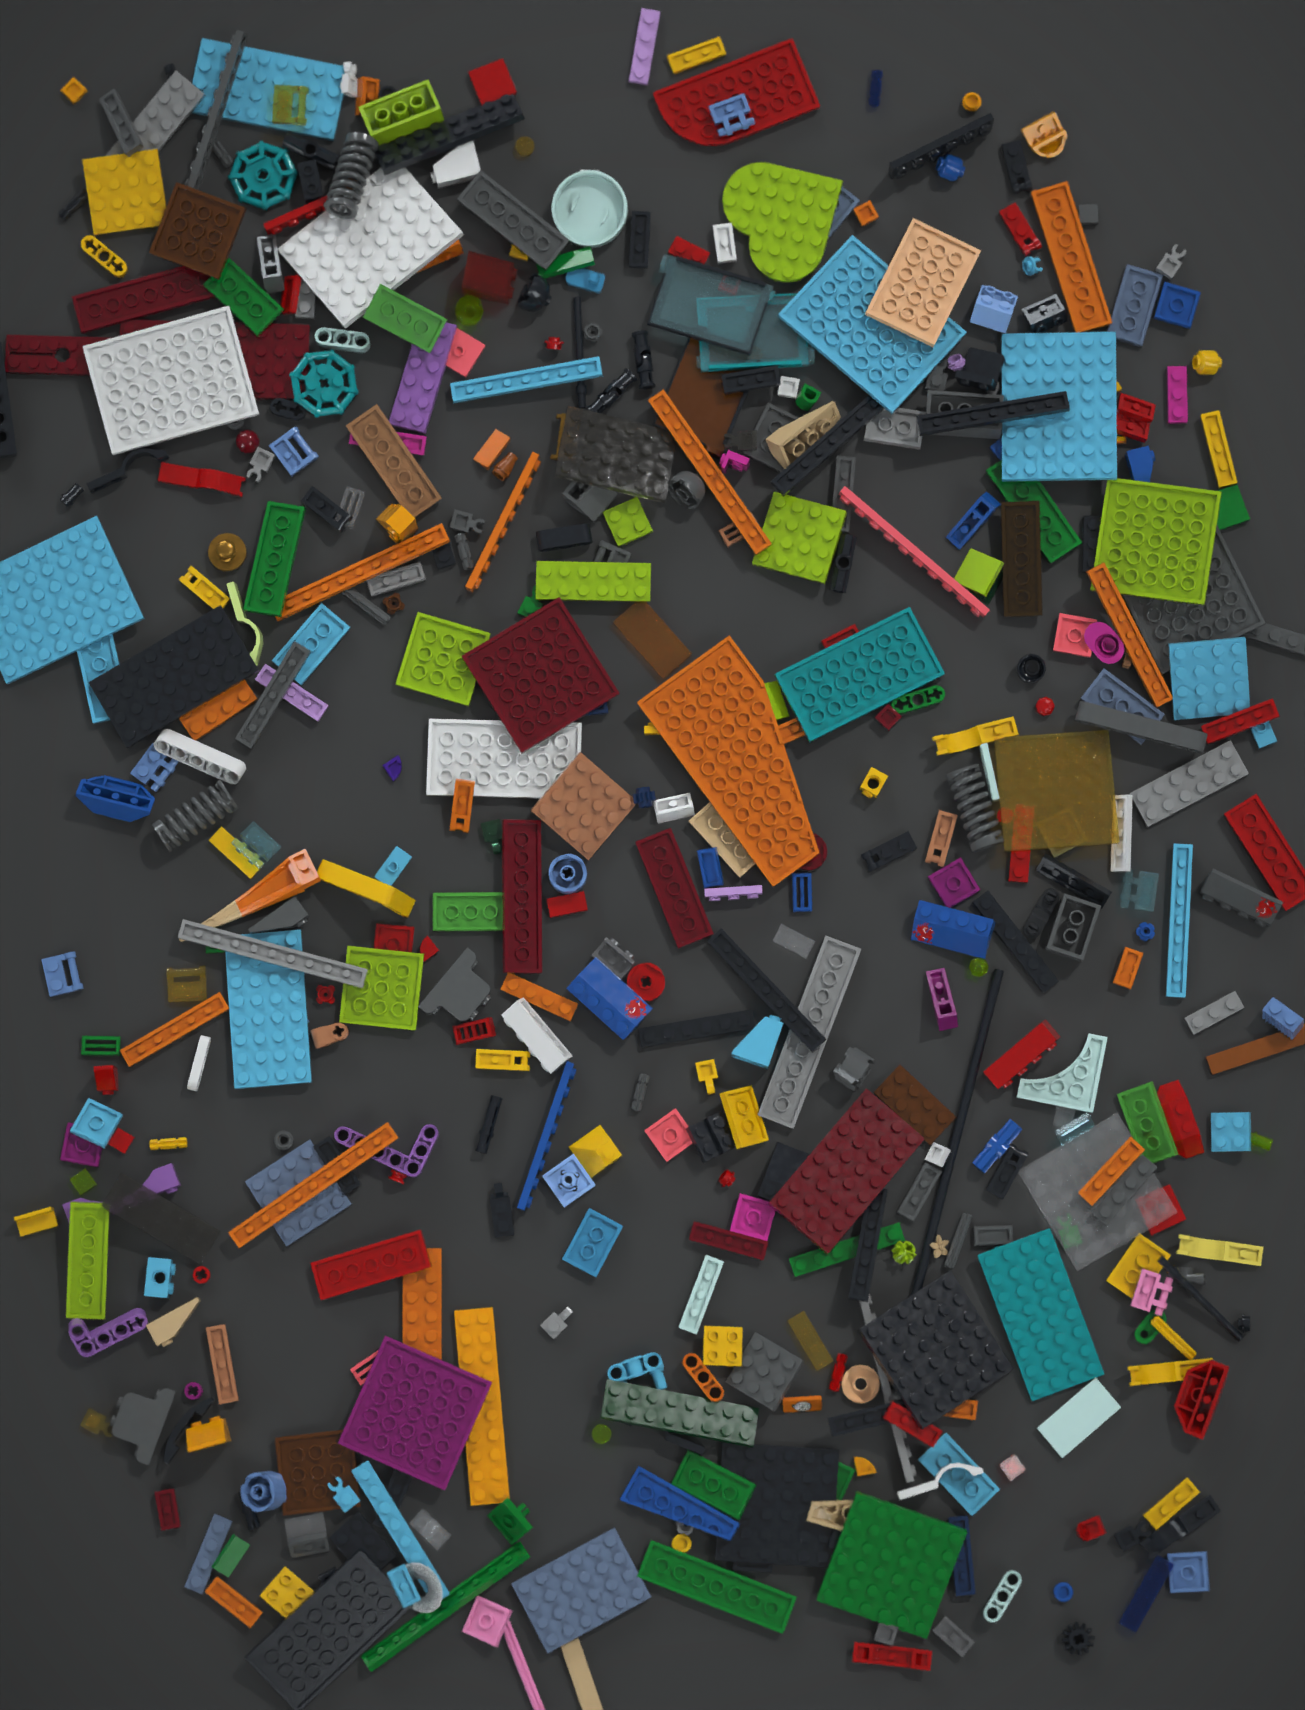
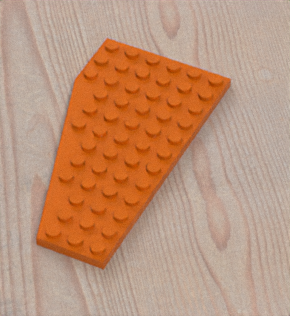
(731, 746)

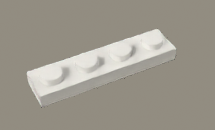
(1122, 852)

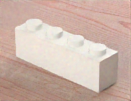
(536, 1035)

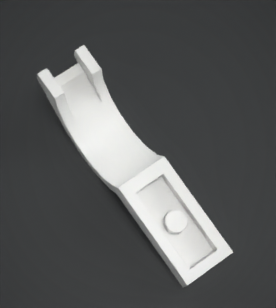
(934, 1483)

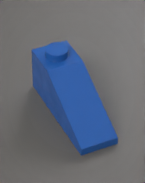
(1140, 463)
(973, 520)

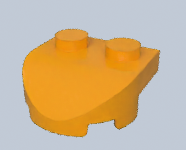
(1045, 136)

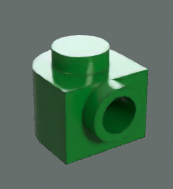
(807, 397)

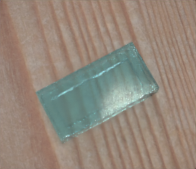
(1074, 1128)

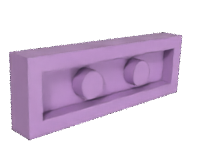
(733, 893)

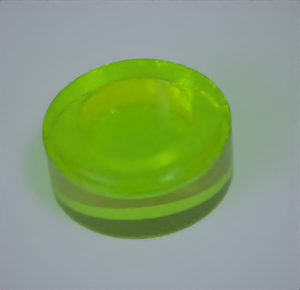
(601, 1433)

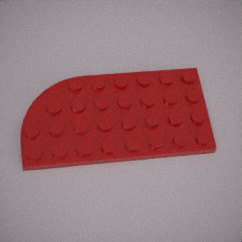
(769, 78)

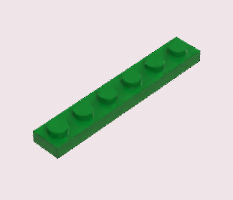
(842, 1251)

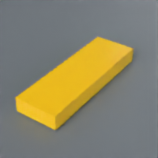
(696, 55)
(222, 841)
(1171, 1503)

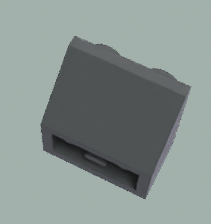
(588, 499)

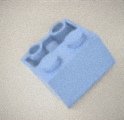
(993, 308)

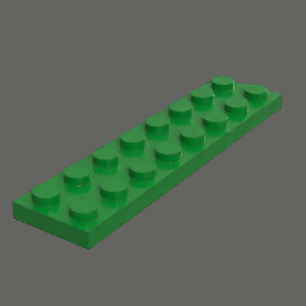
(717, 1586)

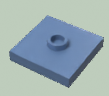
(1189, 1572)

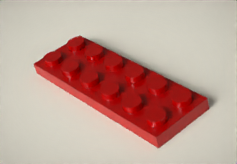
(1268, 850)
(371, 1265)

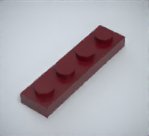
(728, 1240)

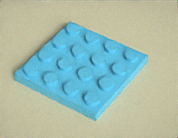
(1209, 678)

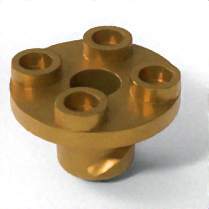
(227, 552)

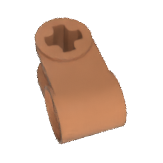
(326, 1035)

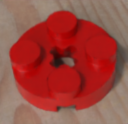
(656, 979)

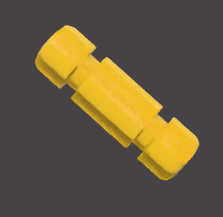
(168, 1143)

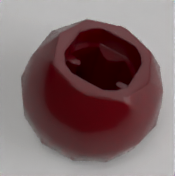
(247, 441)

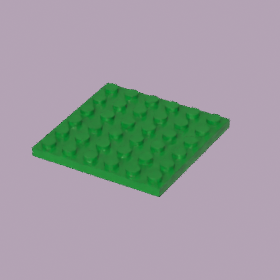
(891, 1564)

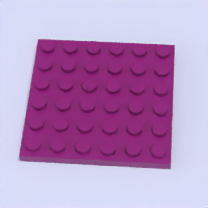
(415, 1413)

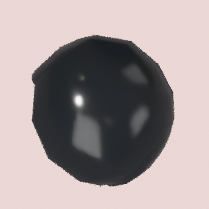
(1031, 668)

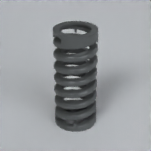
(344, 172)
(207, 811)
(983, 840)

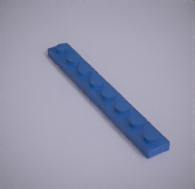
(544, 1143)

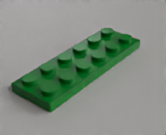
(1056, 532)
(274, 559)

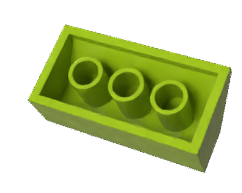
(401, 113)

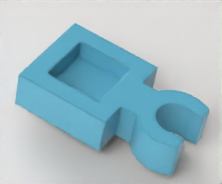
(345, 1496)

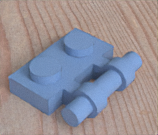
(728, 110)
(149, 764)

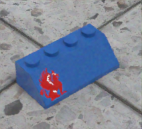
(952, 929)
(609, 998)

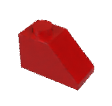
(106, 1079)

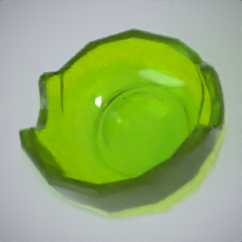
(469, 310)

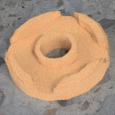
(872, 1384)

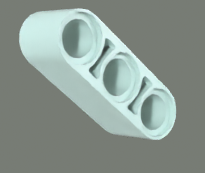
(335, 334)
(1002, 1586)

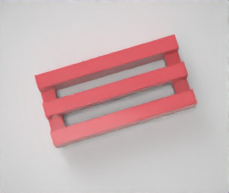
(357, 1375)

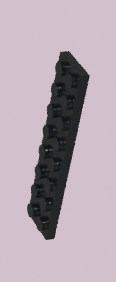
(449, 133)

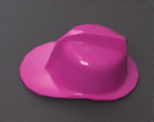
(1104, 642)

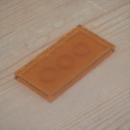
(652, 638)

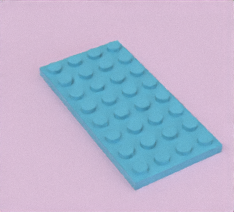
(254, 88)
(268, 1018)

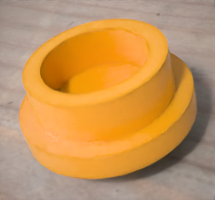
(971, 102)

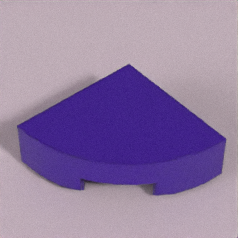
(393, 767)

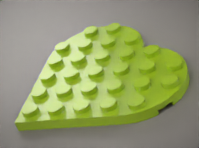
(784, 215)

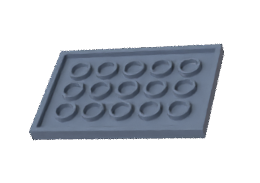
(581, 1590)

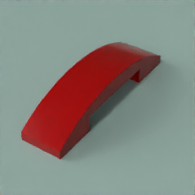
(892, 1656)

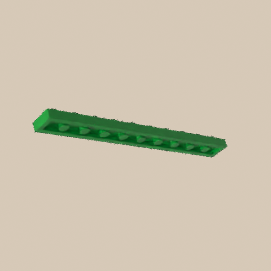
(455, 1600)

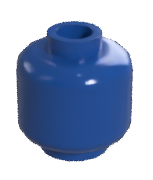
(950, 167)

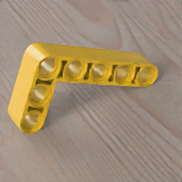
(366, 887)

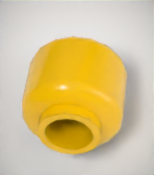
(1206, 362)

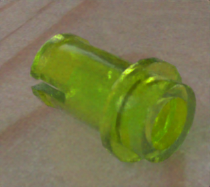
(1261, 1141)

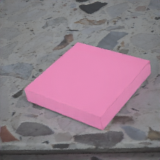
(487, 1621)

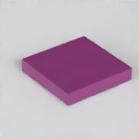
(954, 883)
(80, 1150)

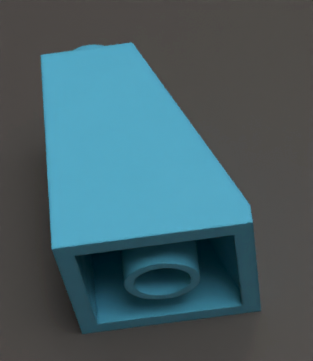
(760, 1042)

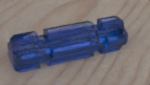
(875, 88)

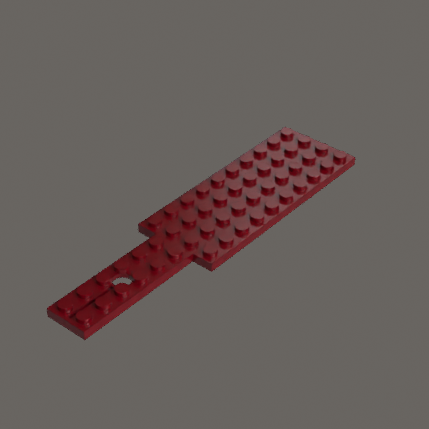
(266, 357)

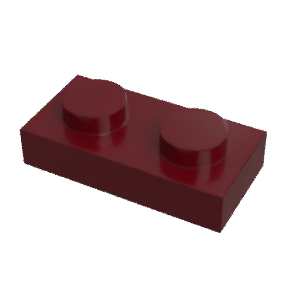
(167, 1509)

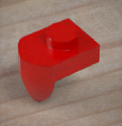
(1090, 1529)

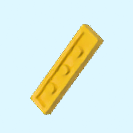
(1218, 449)

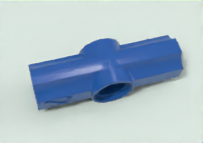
(997, 1146)

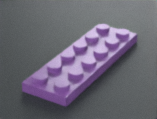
(421, 383)

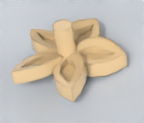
(939, 1247)

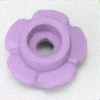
(956, 362)

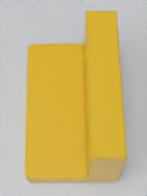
(36, 1221)

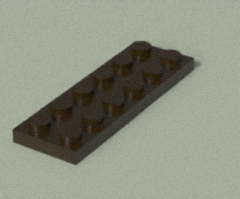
(1021, 558)

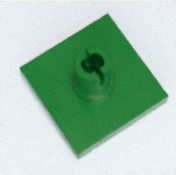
(510, 1520)

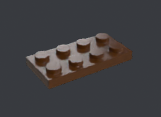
(914, 1104)

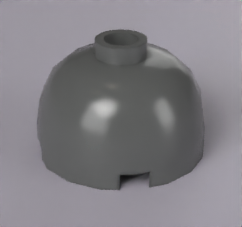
(687, 488)

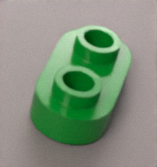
(1146, 1326)

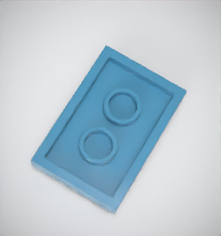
(592, 1242)

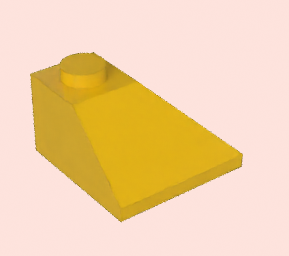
(595, 1151)

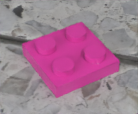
(753, 1217)

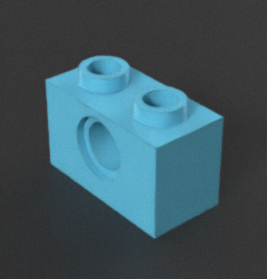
(155, 1266)

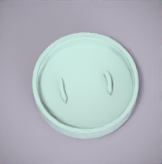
(589, 208)

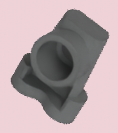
(1187, 1272)

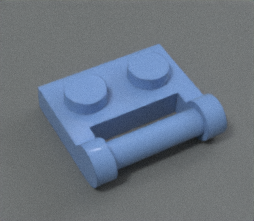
(289, 456)
(56, 976)

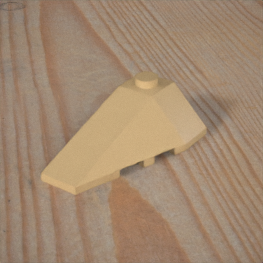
(796, 437)
(829, 1513)

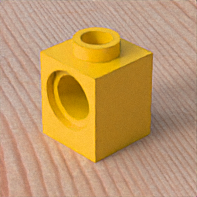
(873, 774)

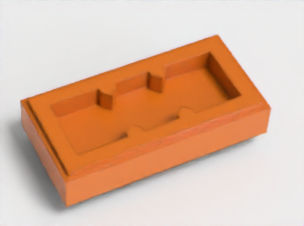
(1127, 968)

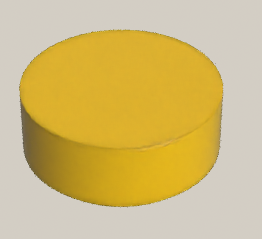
(681, 1543)

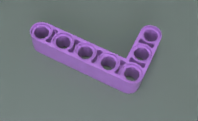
(389, 1152)

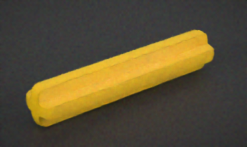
(1173, 1337)

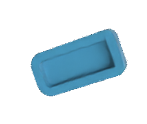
(586, 280)

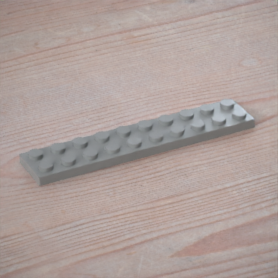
(820, 1006)

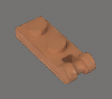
(941, 837)

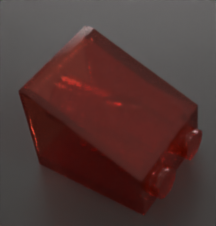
(488, 278)

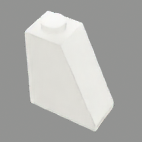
(456, 166)

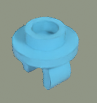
(1029, 266)

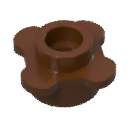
(393, 608)

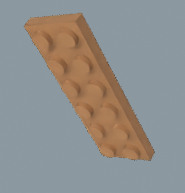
(393, 461)

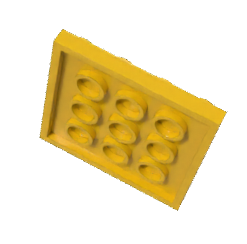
(125, 191)

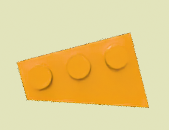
(398, 522)

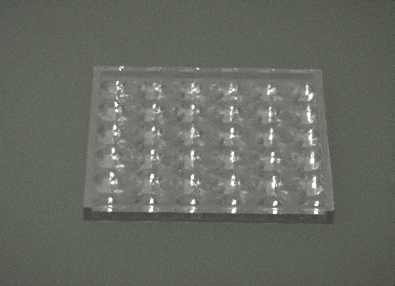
(1065, 1171)

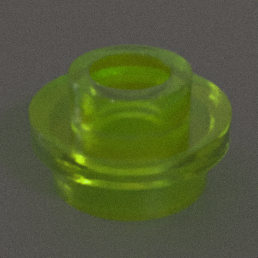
(978, 971)

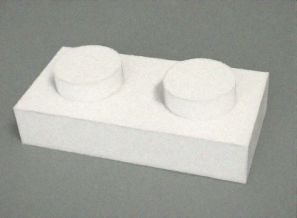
(724, 243)

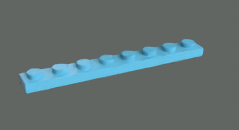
(526, 379)
(1179, 920)
(393, 1520)

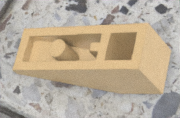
(170, 1324)

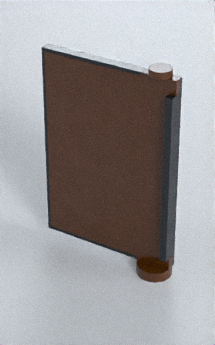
(702, 401)

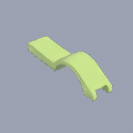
(241, 617)

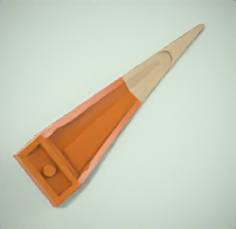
(280, 884)

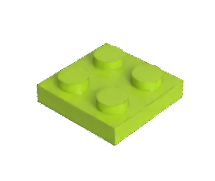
(627, 522)

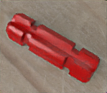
(838, 1372)

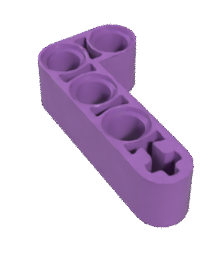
(108, 1328)

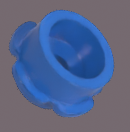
(1150, 931)

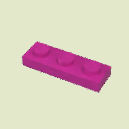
(1177, 394)

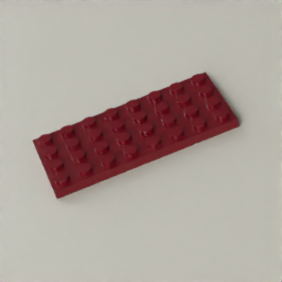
(846, 1171)

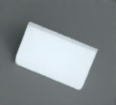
(673, 808)

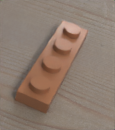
(222, 1364)

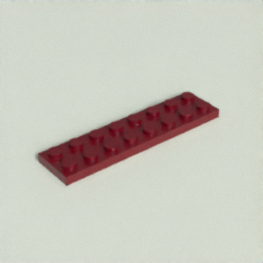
(140, 298)
(522, 896)

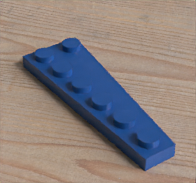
(663, 1498)

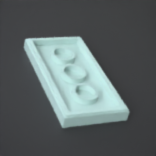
(1078, 1417)

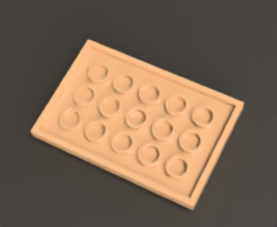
(923, 282)

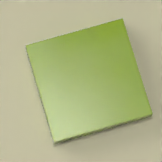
(978, 572)

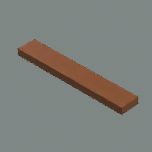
(1253, 1051)

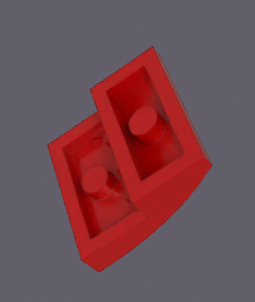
(1134, 417)

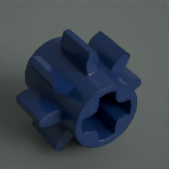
(644, 797)

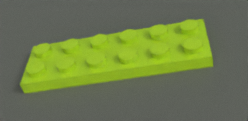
(593, 581)
(87, 1260)

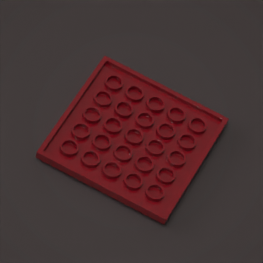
(540, 675)

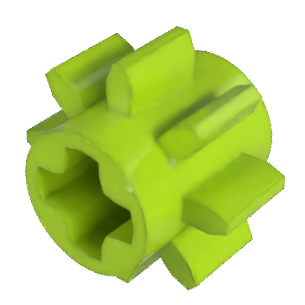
(903, 1252)

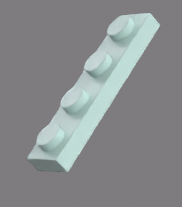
(701, 1294)

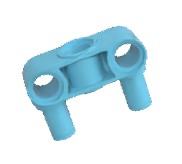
(639, 1366)

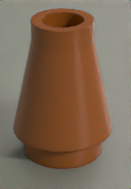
(504, 467)

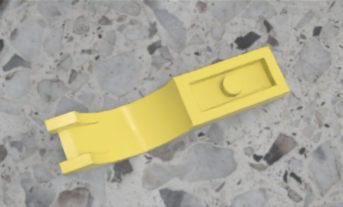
(1220, 1250)

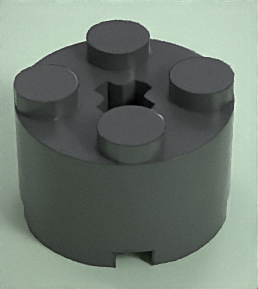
(853, 1069)

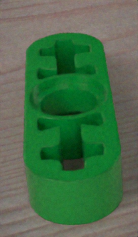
(933, 700)

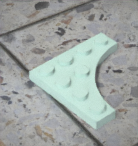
(1075, 1085)

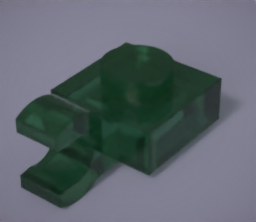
(492, 833)

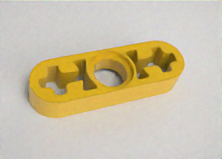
(118, 261)

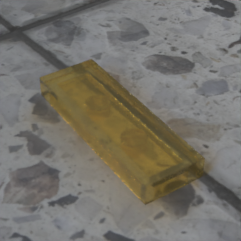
(810, 1340)

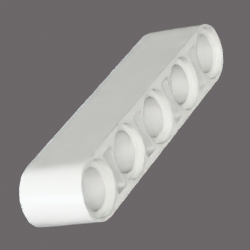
(199, 756)

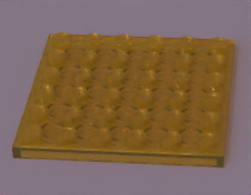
(1056, 790)

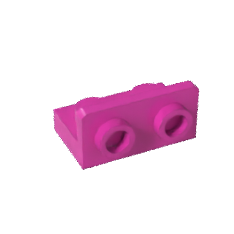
(736, 460)

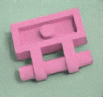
(1146, 1289)

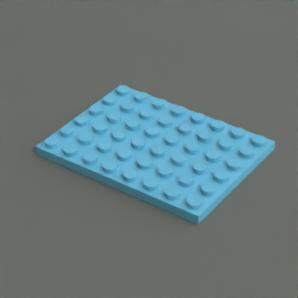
(873, 355)
(1068, 443)
(61, 599)

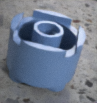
(563, 864)
(264, 1491)

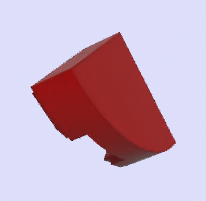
(428, 948)

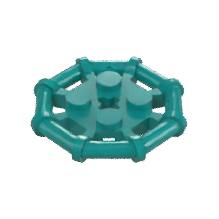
(273, 179)
(328, 373)

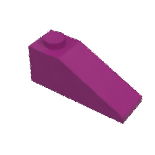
(942, 999)

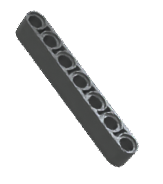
(1141, 727)

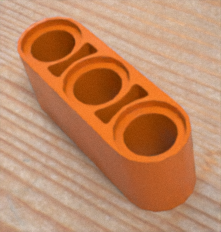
(712, 1382)

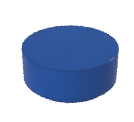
(1063, 1591)

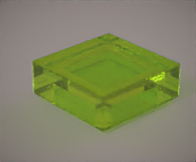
(83, 1181)

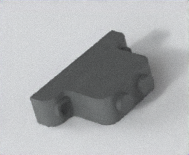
(459, 990)
(142, 1421)

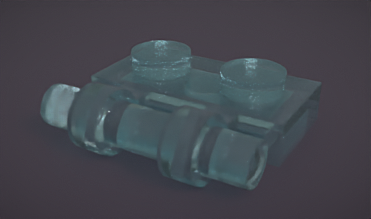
(259, 841)
(1145, 893)

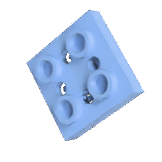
(571, 1166)

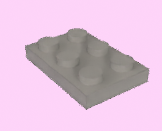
(895, 429)

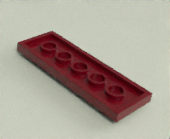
(674, 888)

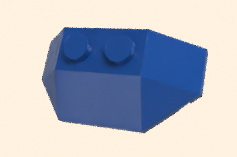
(115, 798)

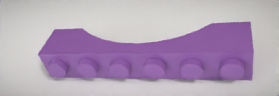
(160, 1180)

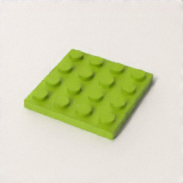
(801, 537)
(435, 659)
(389, 992)

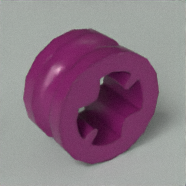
(193, 1397)

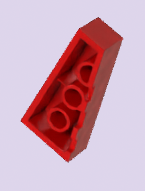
(1021, 1054)

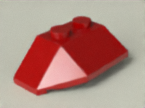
(1180, 1119)
(1200, 1396)

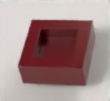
(888, 717)

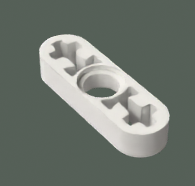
(199, 1062)

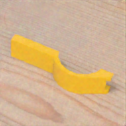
(975, 736)
(1162, 1371)

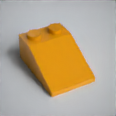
(207, 1435)

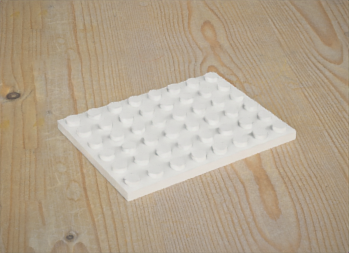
(385, 244)
(170, 380)

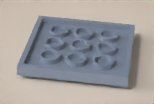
(286, 1174)

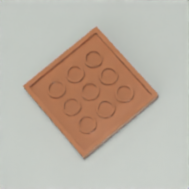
(583, 806)

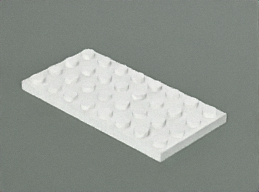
(490, 757)

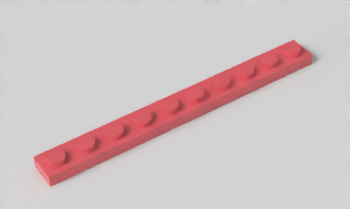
(907, 547)

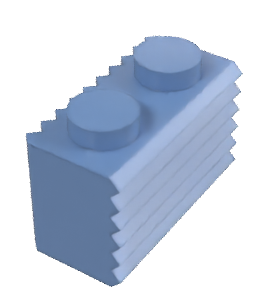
(1282, 1018)

